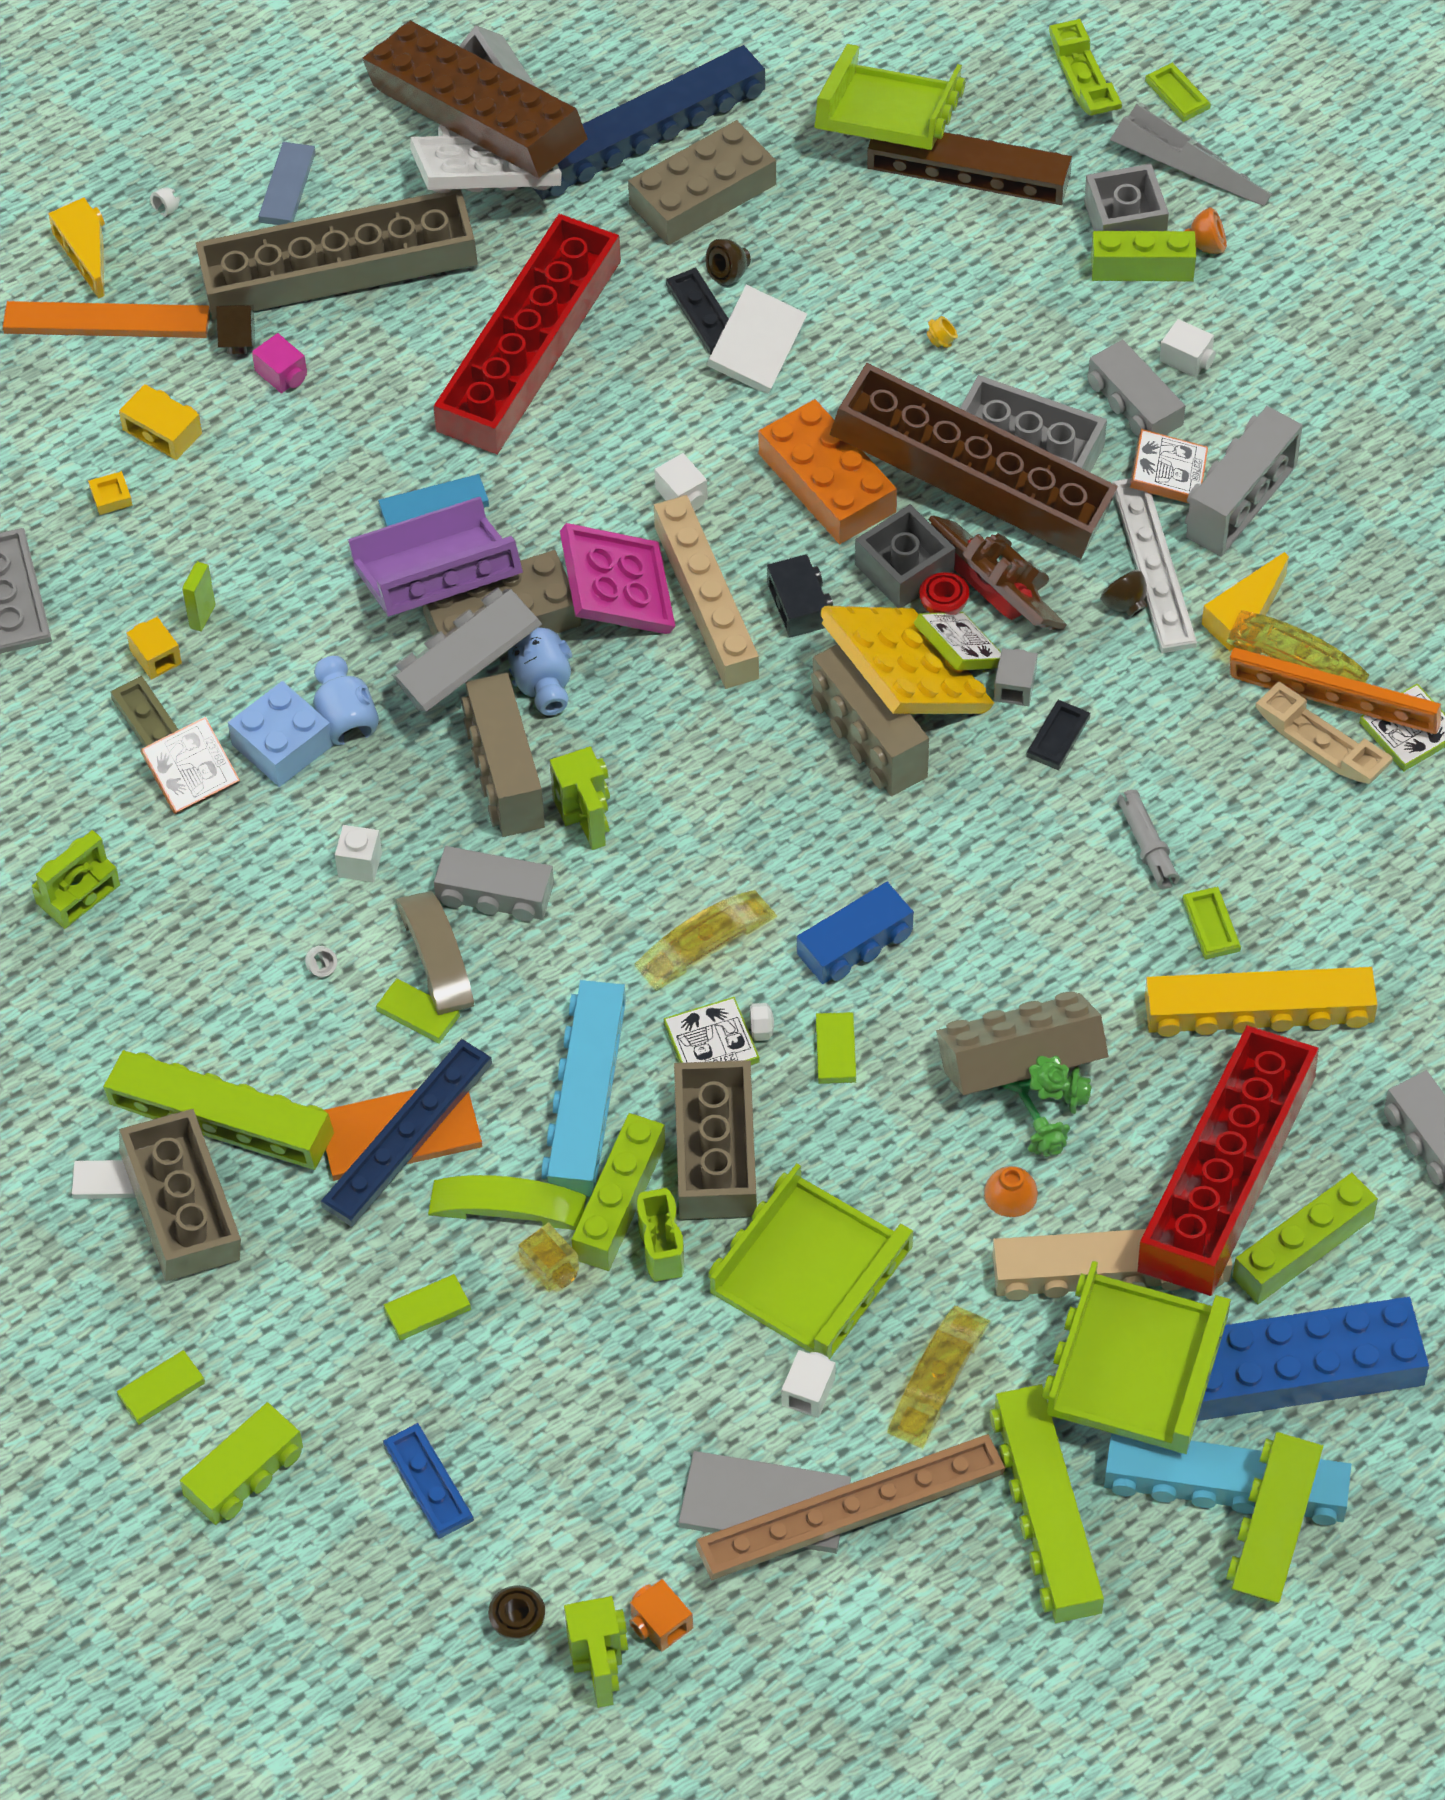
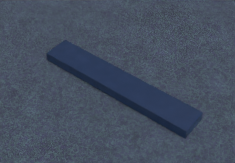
(406, 1132)

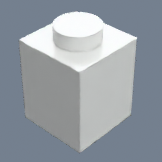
(1187, 348)
(681, 478)
(358, 853)
(808, 1383)

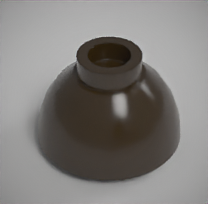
(726, 259)
(1126, 594)
(517, 1613)

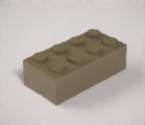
(702, 182)
(540, 587)
(886, 742)
(502, 755)
(1007, 1043)
(715, 1139)
(179, 1195)

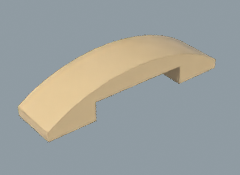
(1325, 743)

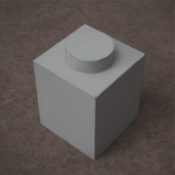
(1015, 677)

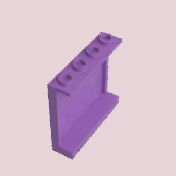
(433, 557)

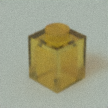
(549, 1258)

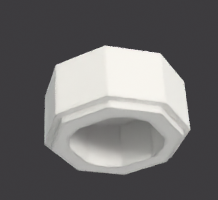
(761, 1021)

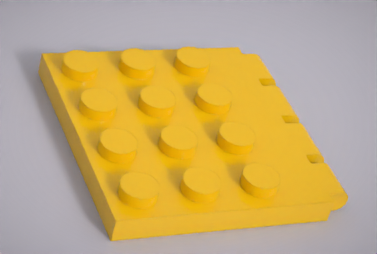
(902, 662)

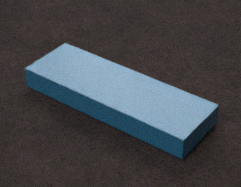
(430, 499)

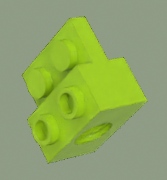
(582, 793)
(81, 864)
(595, 1643)

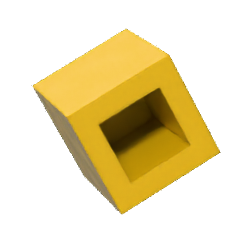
(154, 647)

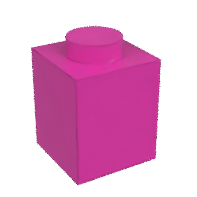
(280, 363)

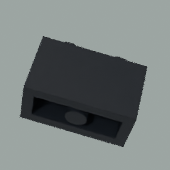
(798, 594)

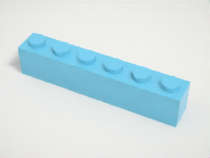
(586, 1086)
(1214, 1476)

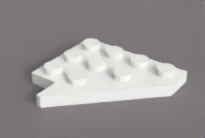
(457, 163)

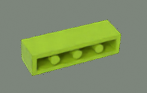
(617, 1191)
(1304, 1238)
(1276, 1517)

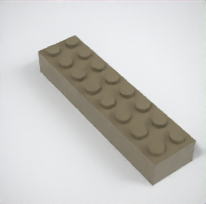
(338, 252)

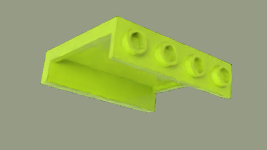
(886, 103)
(808, 1264)
(1135, 1361)

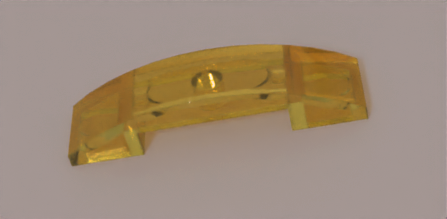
(1291, 644)
(702, 935)
(936, 1375)

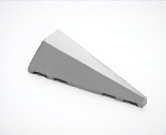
(1163, 142)

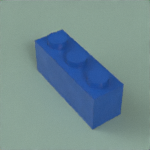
(855, 933)

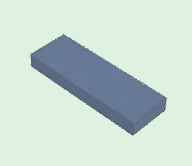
(287, 183)

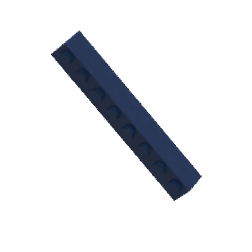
(661, 115)

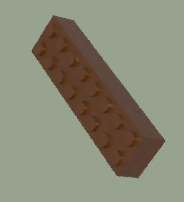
(475, 99)
(973, 460)

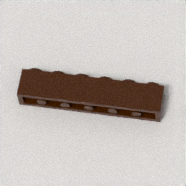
(978, 166)

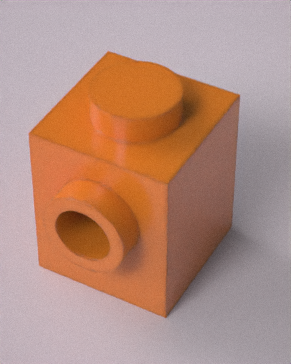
(659, 1615)

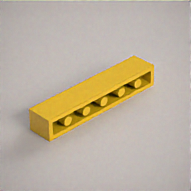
(1260, 1000)

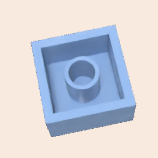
(280, 733)

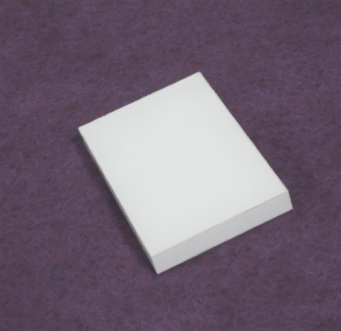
(757, 339)

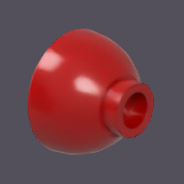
(944, 593)

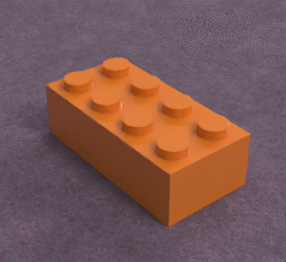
(826, 473)

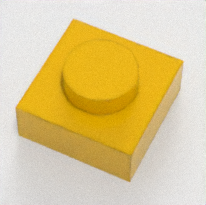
(110, 493)

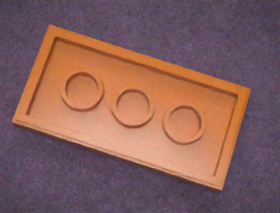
(360, 1123)

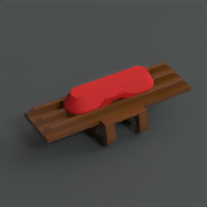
(1006, 584)

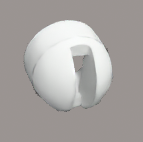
(165, 196)
(328, 958)

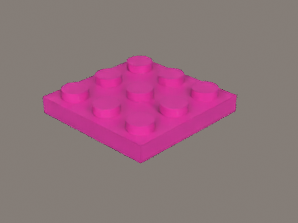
(617, 579)

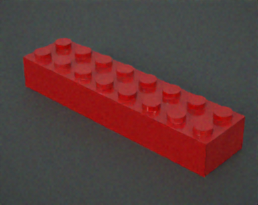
(527, 334)
(1227, 1160)

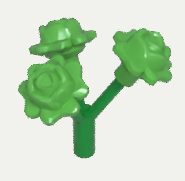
(1051, 1081)

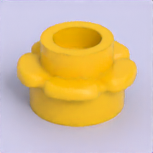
(941, 332)

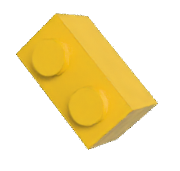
(160, 421)

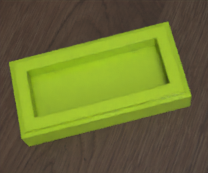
(1177, 92)
(198, 596)
(1211, 923)
(416, 1011)
(835, 1048)
(427, 1307)
(161, 1387)

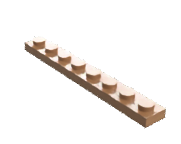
(849, 1507)

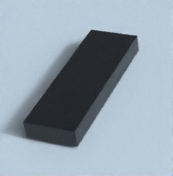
(698, 306)

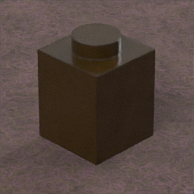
(235, 328)

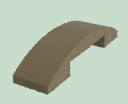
(437, 951)

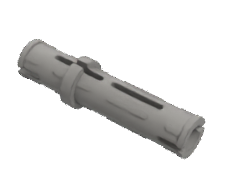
(1153, 850)

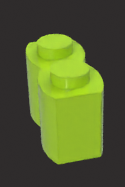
(660, 1234)

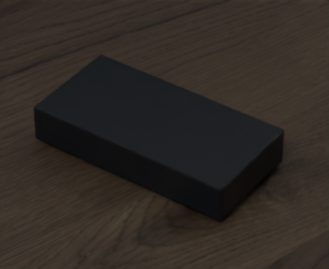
(1058, 734)

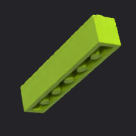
(222, 1109)
(1048, 1505)

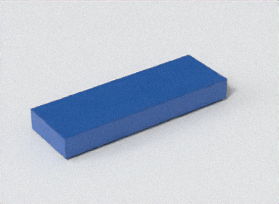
(428, 1481)

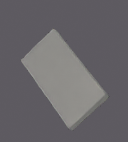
(21, 605)
(735, 1490)

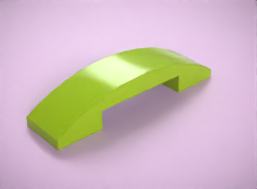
(1081, 69)
(507, 1199)

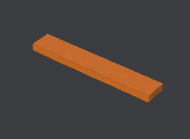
(106, 319)
(1337, 690)

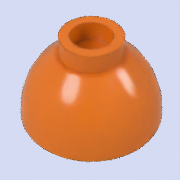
(1209, 232)
(1011, 1191)

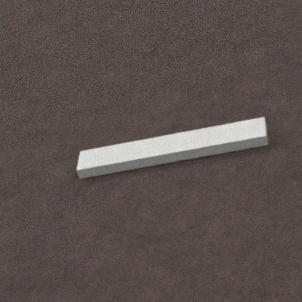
(1154, 560)

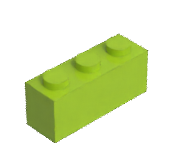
(1143, 256)
(242, 1464)

